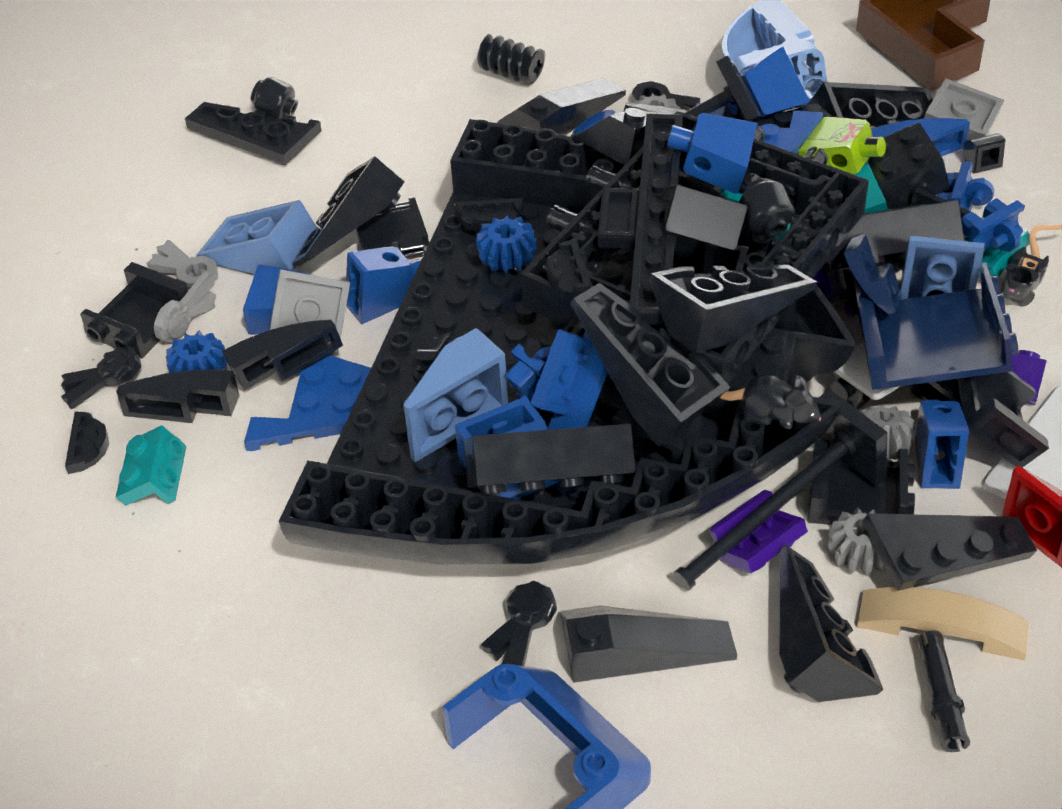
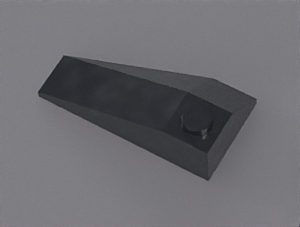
(723, 304)

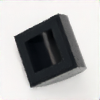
(985, 152)

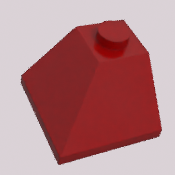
(1039, 510)

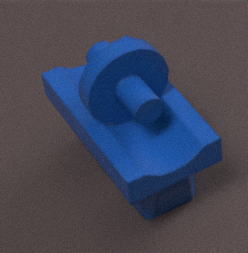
(966, 189)
(998, 226)
(526, 371)

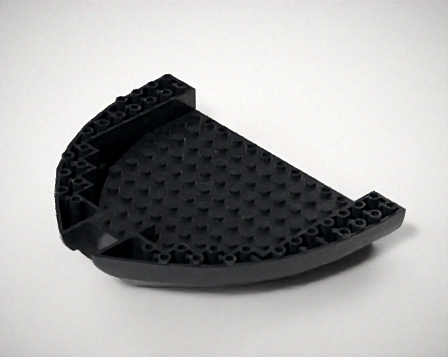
(422, 511)

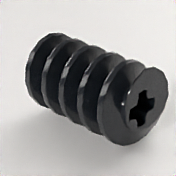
(511, 59)

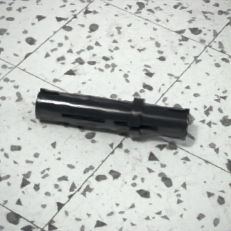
(945, 704)

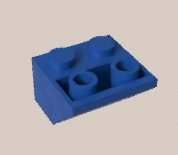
(509, 418)

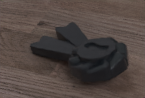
(658, 89)
(114, 369)
(529, 608)

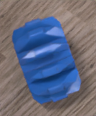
(506, 244)
(196, 353)

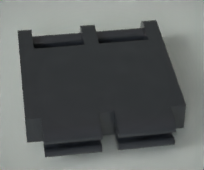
(397, 229)

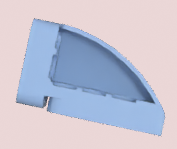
(765, 29)

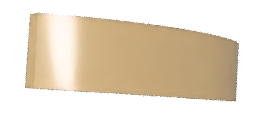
(948, 613)

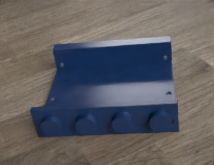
(938, 336)

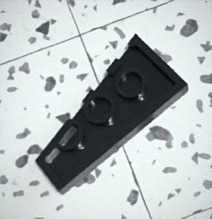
(254, 131)
(945, 546)

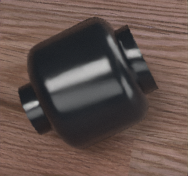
(274, 98)
(768, 207)

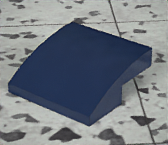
(877, 282)

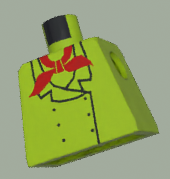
(845, 142)

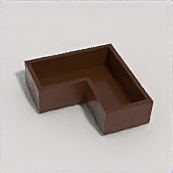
(926, 35)

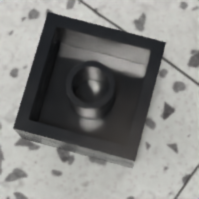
(909, 164)

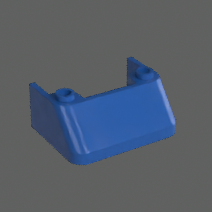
(606, 761)

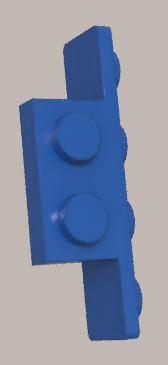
(570, 381)

